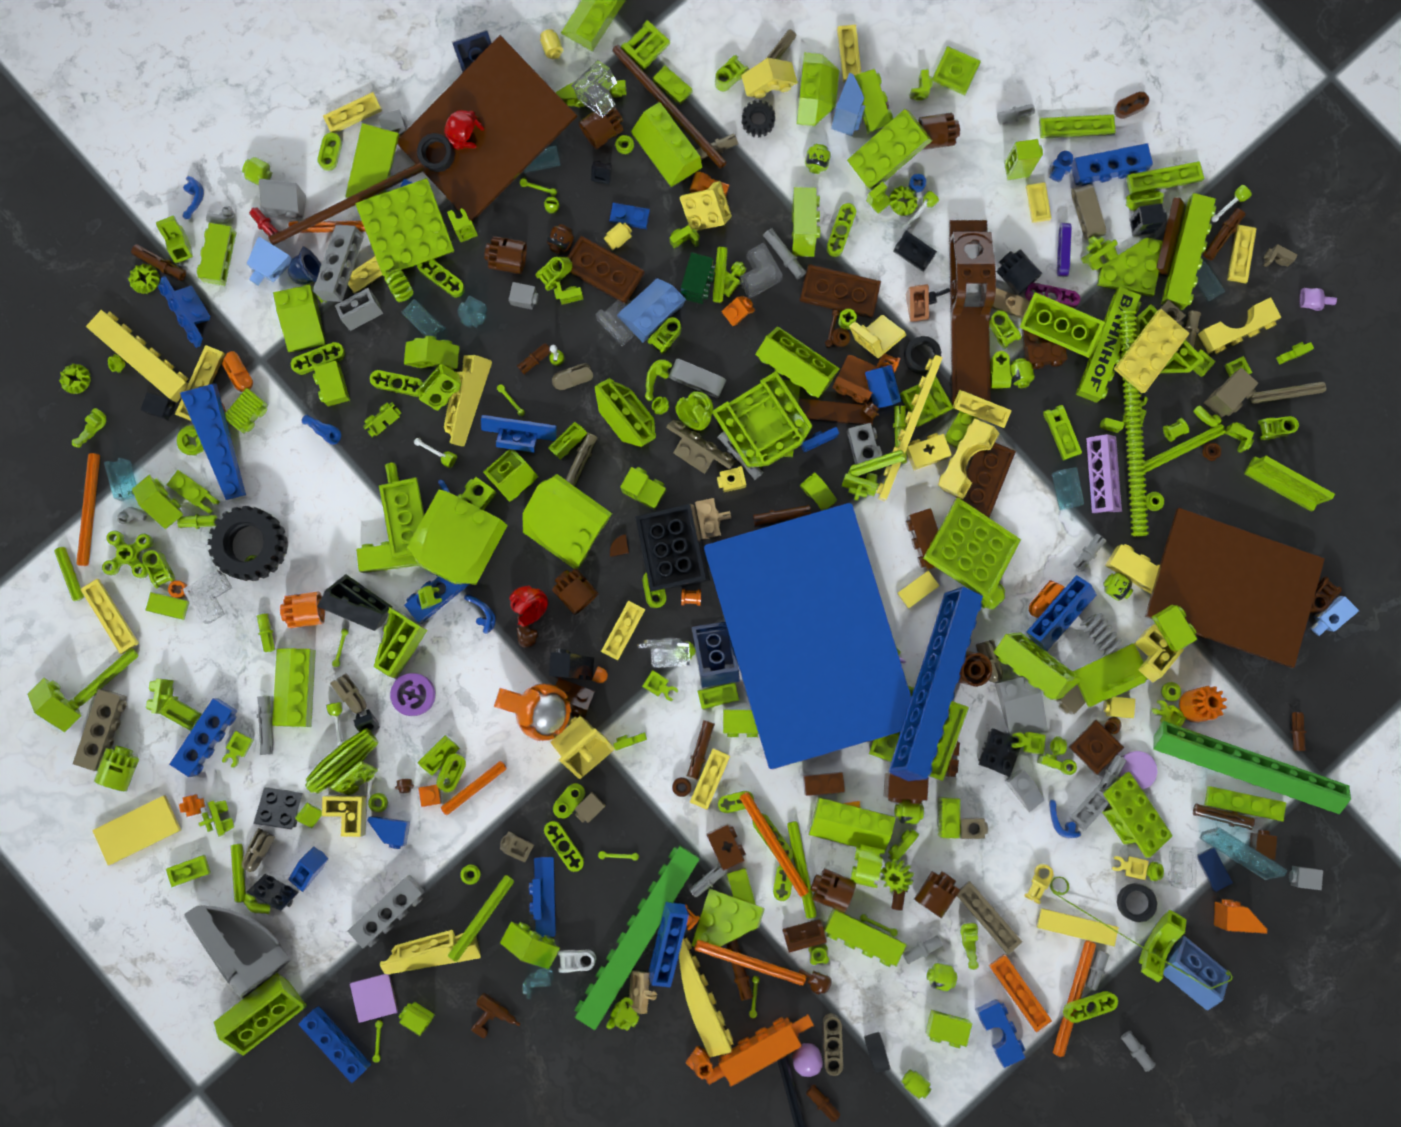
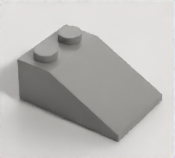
(1021, 706)

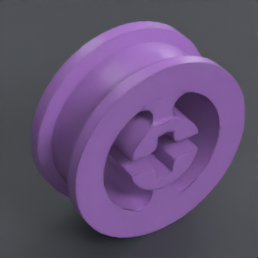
(408, 709)

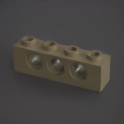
(97, 718)

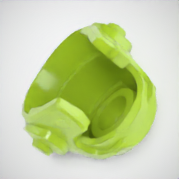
(695, 410)

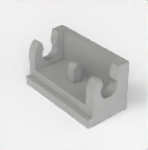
(1090, 809)

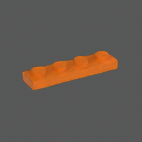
(1020, 993)

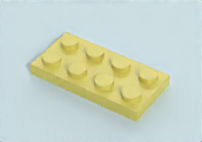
(1151, 351)

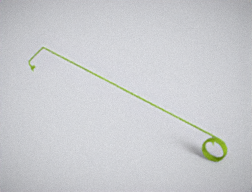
(1063, 893)

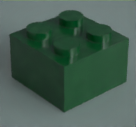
(697, 277)

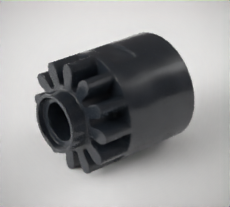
(1018, 271)

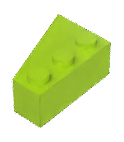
(805, 221)

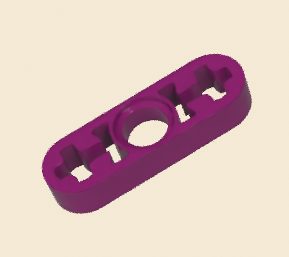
(1059, 292)

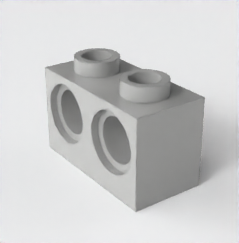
(858, 445)

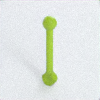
(523, 182)
(501, 389)
(336, 663)
(602, 855)
(893, 932)
(753, 1013)
(376, 1058)

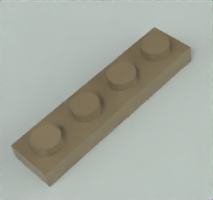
(988, 918)

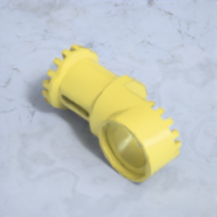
(1039, 884)

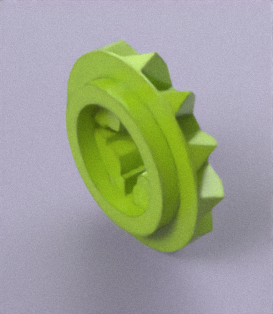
(900, 207)
(152, 278)
(77, 386)
(183, 441)

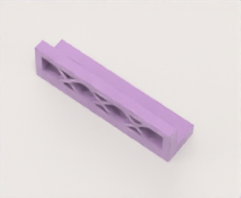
(1110, 474)

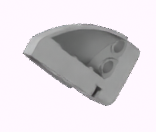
(238, 946)

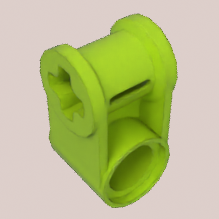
(731, 71)
(551, 272)
(1004, 330)
(665, 336)
(1000, 374)
(1274, 427)
(160, 571)

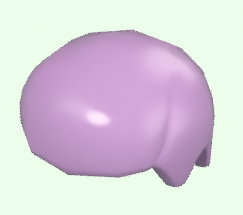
(807, 1060)

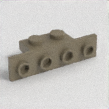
(697, 450)

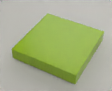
(956, 70)

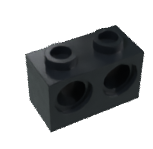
(1147, 219)

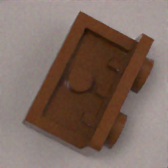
(578, 697)

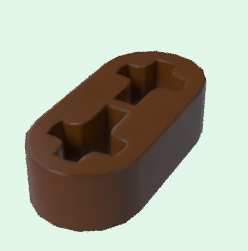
(1133, 108)

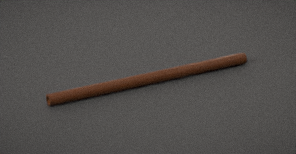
(669, 106)
(346, 204)

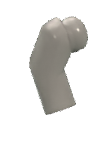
(226, 215)
(131, 513)

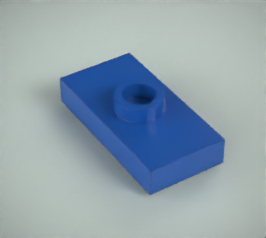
(819, 438)

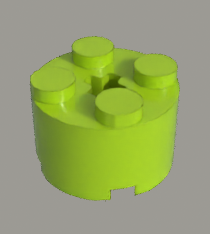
(868, 865)

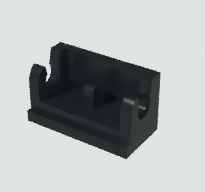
(915, 251)

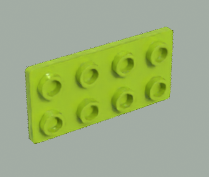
(1111, 675)
(1134, 816)

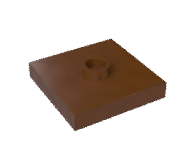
(1096, 747)

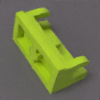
(463, 227)

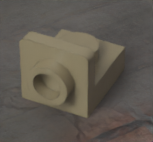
(1282, 256)
(516, 846)

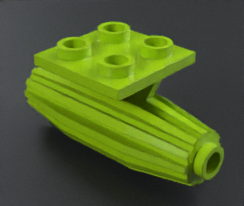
(344, 766)

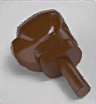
(526, 636)
(819, 982)

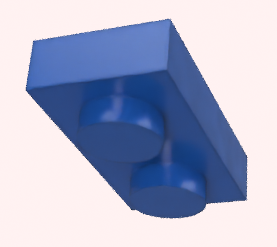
(630, 215)

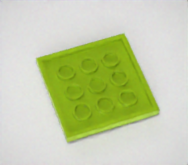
(405, 227)
(972, 549)
(885, 746)

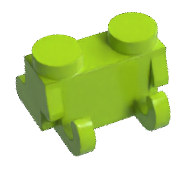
(621, 1016)

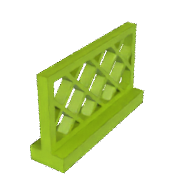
(1287, 482)

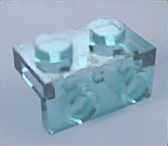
(537, 979)

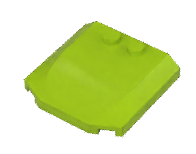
(764, 422)
(564, 520)
(455, 539)

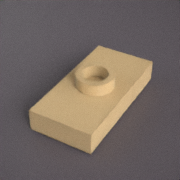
(1010, 303)

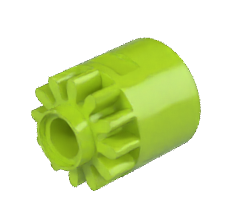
(116, 768)

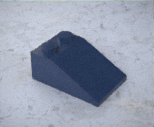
(471, 47)
(715, 655)

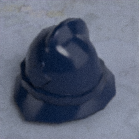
(304, 267)

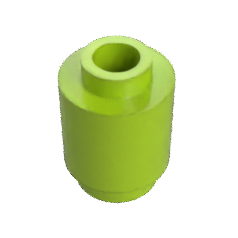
(916, 1084)

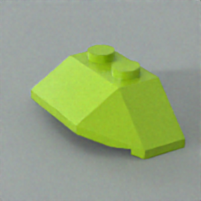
(817, 89)
(1184, 359)
(625, 413)

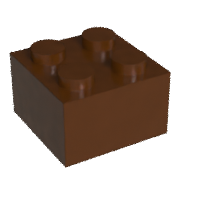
(898, 789)

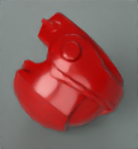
(459, 128)
(530, 603)

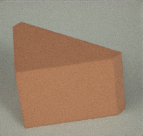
(918, 302)

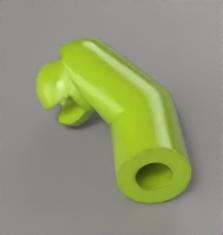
(254, 906)

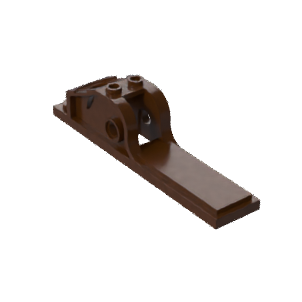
(970, 324)

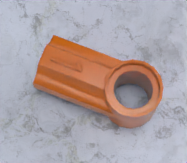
(703, 181)
(700, 1063)

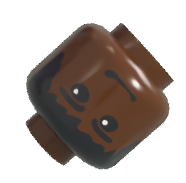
(560, 238)

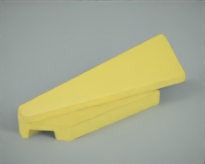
(464, 403)
(427, 953)

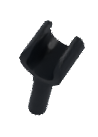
(932, 295)

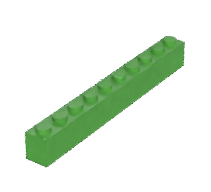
(1251, 767)
(636, 938)

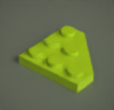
(1133, 268)
(726, 919)

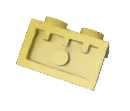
(706, 208)
(878, 336)

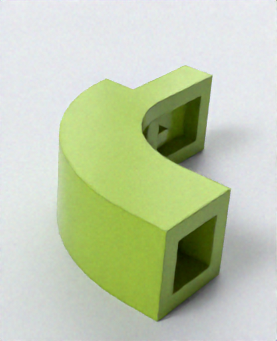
(1160, 942)

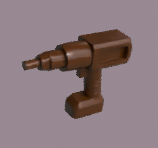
(492, 1008)

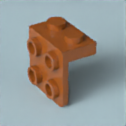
(853, 379)

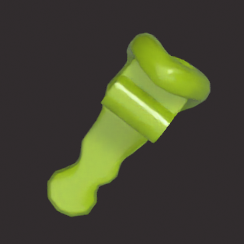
(659, 368)
(95, 422)
(969, 936)

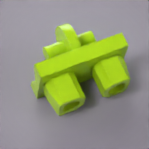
(1106, 248)
(861, 486)
(162, 691)
(221, 826)

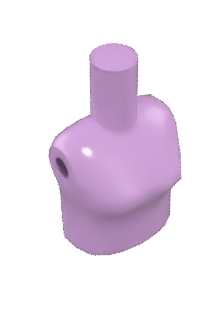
(1315, 299)

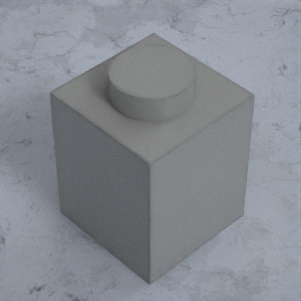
(394, 122)
(523, 295)
(1306, 877)

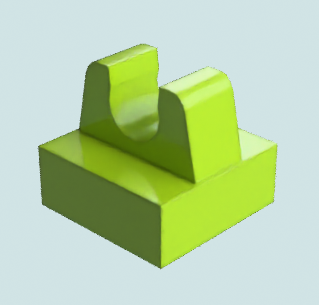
(426, 597)

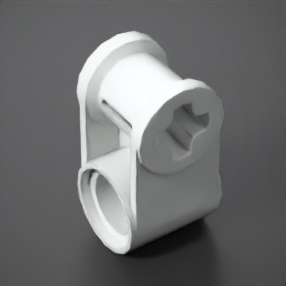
(572, 960)

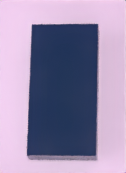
(1214, 869)

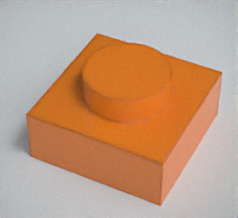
(430, 795)

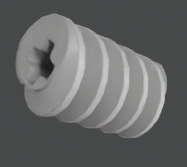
(1102, 633)

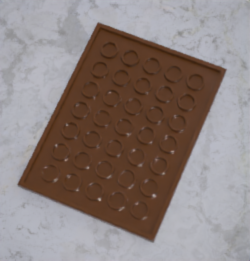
(518, 119)
(1237, 586)

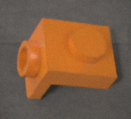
(738, 309)

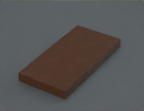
(604, 269)
(840, 290)
(987, 473)

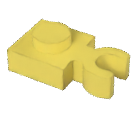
(1134, 867)

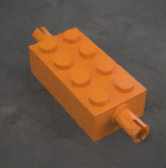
(760, 1050)

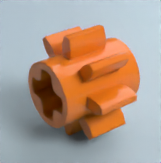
(191, 805)

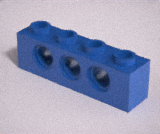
(1138, 154)
(1061, 613)
(421, 615)
(182, 760)
(668, 944)
(334, 1044)

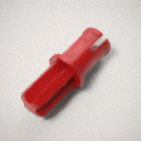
(263, 222)

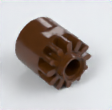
(599, 129)
(941, 129)
(506, 255)
(574, 590)
(975, 670)
(833, 890)
(937, 893)

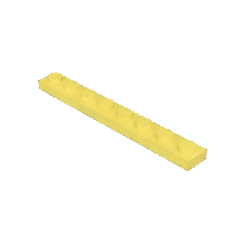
(911, 420)

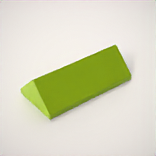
(1062, 325)

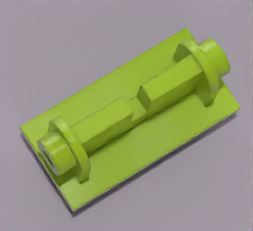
(375, 422)

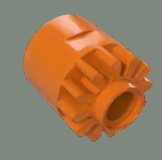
(302, 610)
(1202, 704)

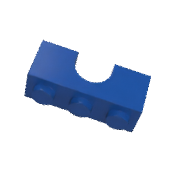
(1008, 1048)

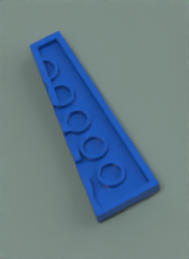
(212, 429)

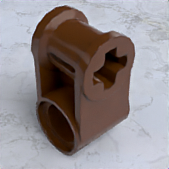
(1324, 594)

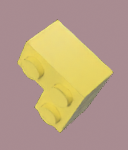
(768, 76)
(1159, 653)
(350, 809)

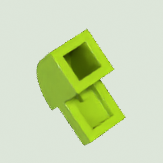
(175, 238)

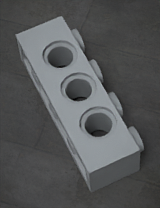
(338, 263)
(360, 930)

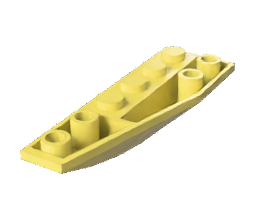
(701, 1005)

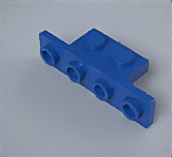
(187, 308)
(517, 433)
(543, 896)

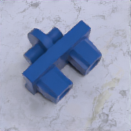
(1061, 165)

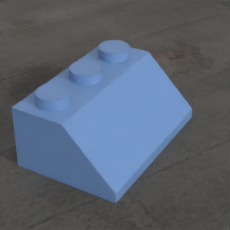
(849, 108)
(651, 309)
(1200, 966)

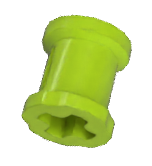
(852, 317)
(1176, 429)

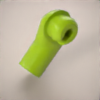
(1212, 421)

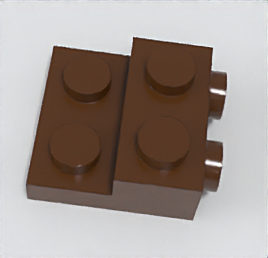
(1042, 351)

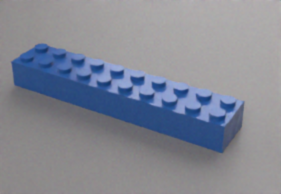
(936, 685)

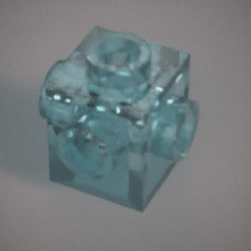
(472, 312)

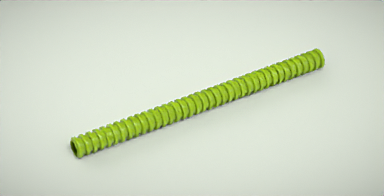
(1134, 433)

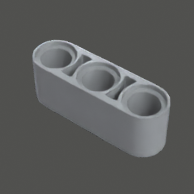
(697, 378)

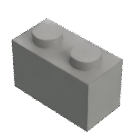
(359, 309)

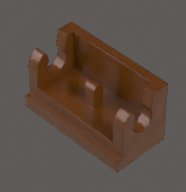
(804, 935)

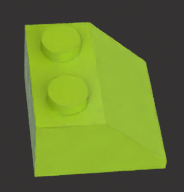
(510, 474)

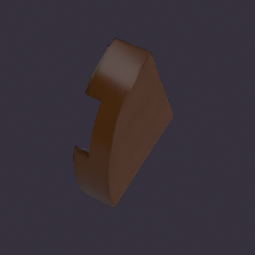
(619, 546)

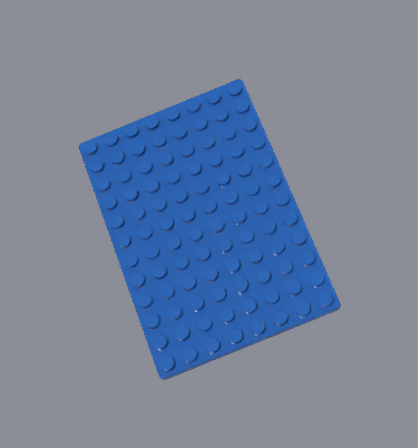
(810, 635)

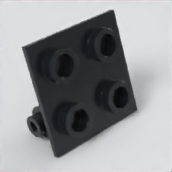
(999, 753)
(278, 808)
(273, 892)

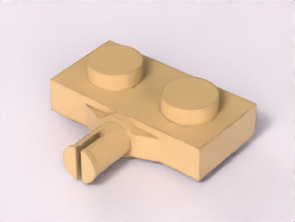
(710, 518)
(640, 991)

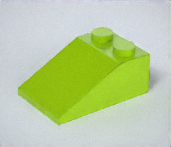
(299, 318)

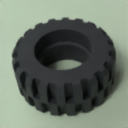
(225, 532)

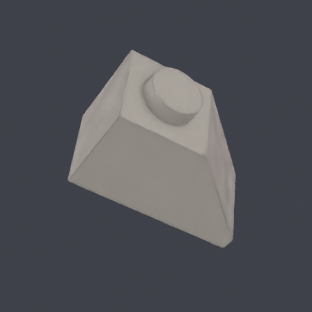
(1025, 789)

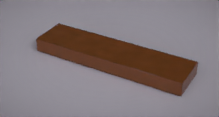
(1171, 236)
(834, 412)

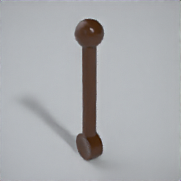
(828, 343)

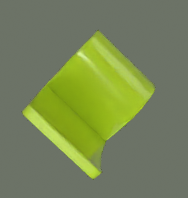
(818, 491)

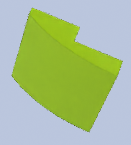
(935, 404)

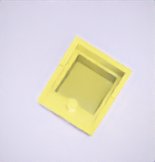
(581, 747)

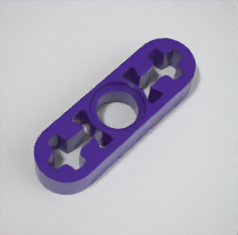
(1064, 249)

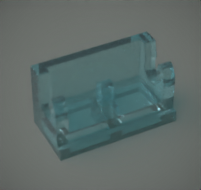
(423, 319)
(121, 479)
(1068, 488)

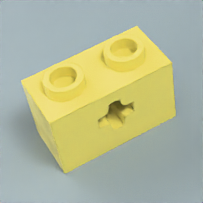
(939, 452)

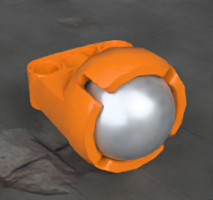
(538, 711)

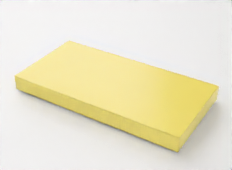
(136, 830)

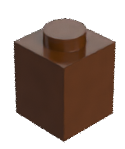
(1264, 843)

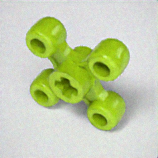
(123, 548)

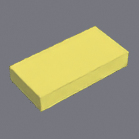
(1038, 202)
(918, 589)

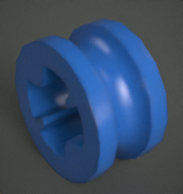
(917, 177)

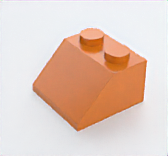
(1234, 917)

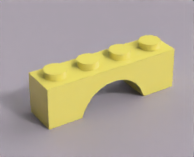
(1259, 316)
(978, 437)

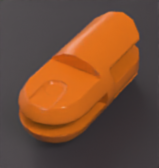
(237, 371)
(1045, 598)

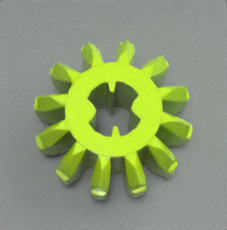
(399, 285)
(900, 871)

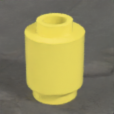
(551, 44)
(618, 235)

